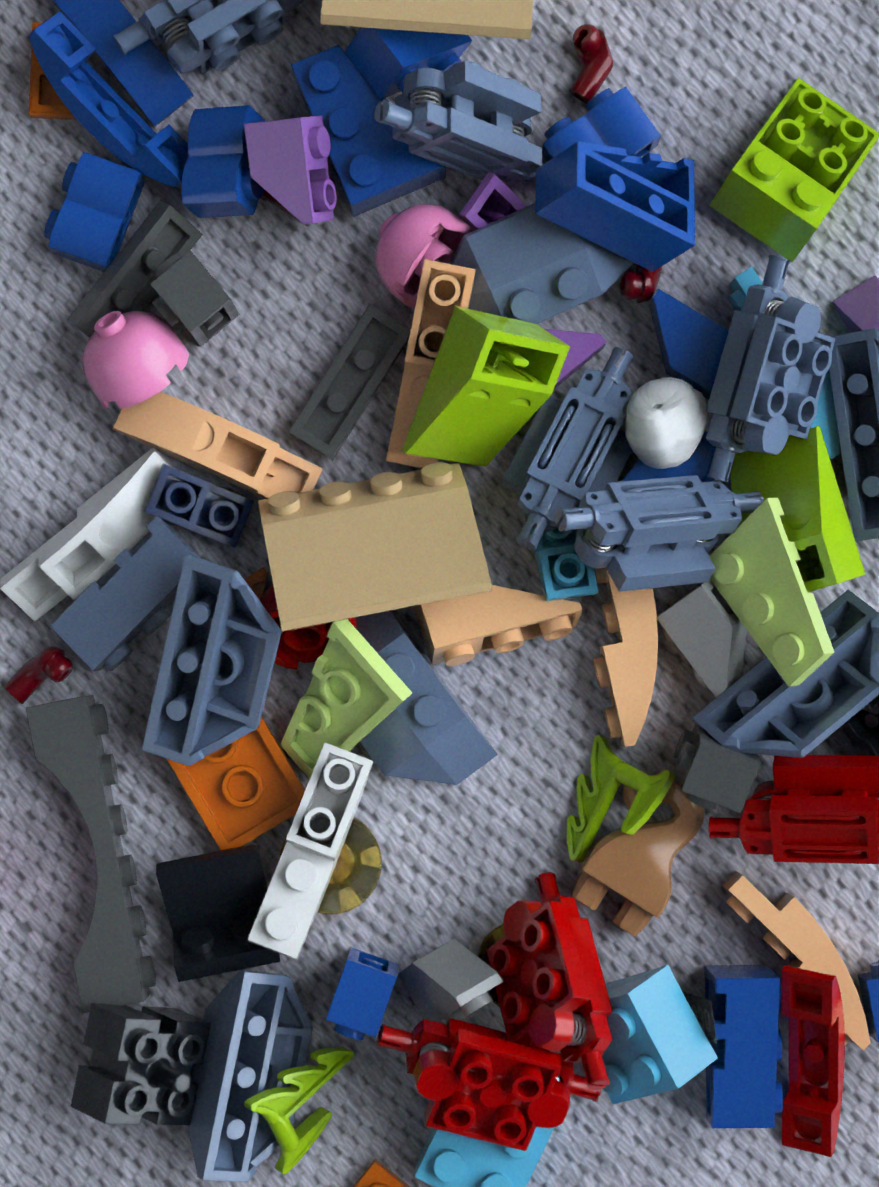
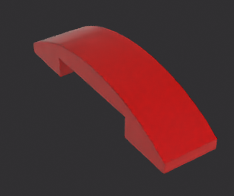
(815, 1059)

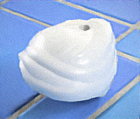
(665, 422)

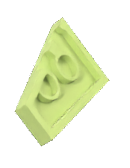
(766, 592)
(345, 698)

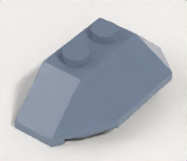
(534, 267)
(856, 403)
(211, 665)
(772, 719)
(430, 731)
(251, 1038)

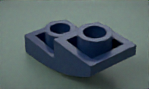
(198, 506)

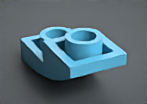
(561, 568)

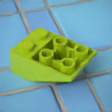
(794, 170)
(483, 386)
(810, 503)

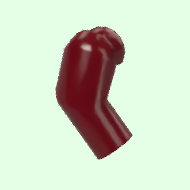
(594, 60)
(640, 284)
(34, 672)

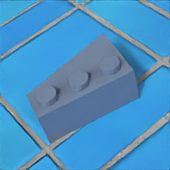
(126, 599)

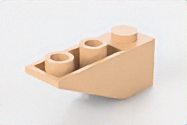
(491, 620)

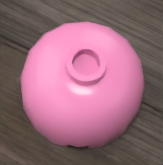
(411, 237)
(131, 356)

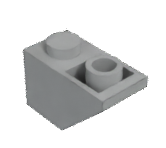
(707, 636)
(449, 983)

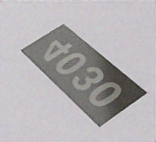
(703, 1011)

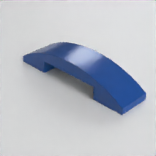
(142, 71)
(100, 109)

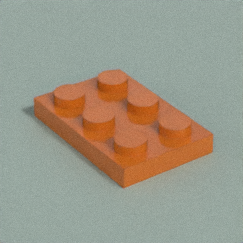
(243, 788)

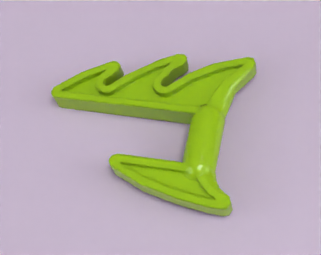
(607, 774)
(281, 1102)

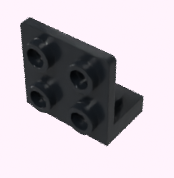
(213, 909)

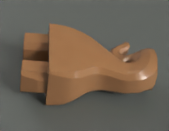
(638, 863)

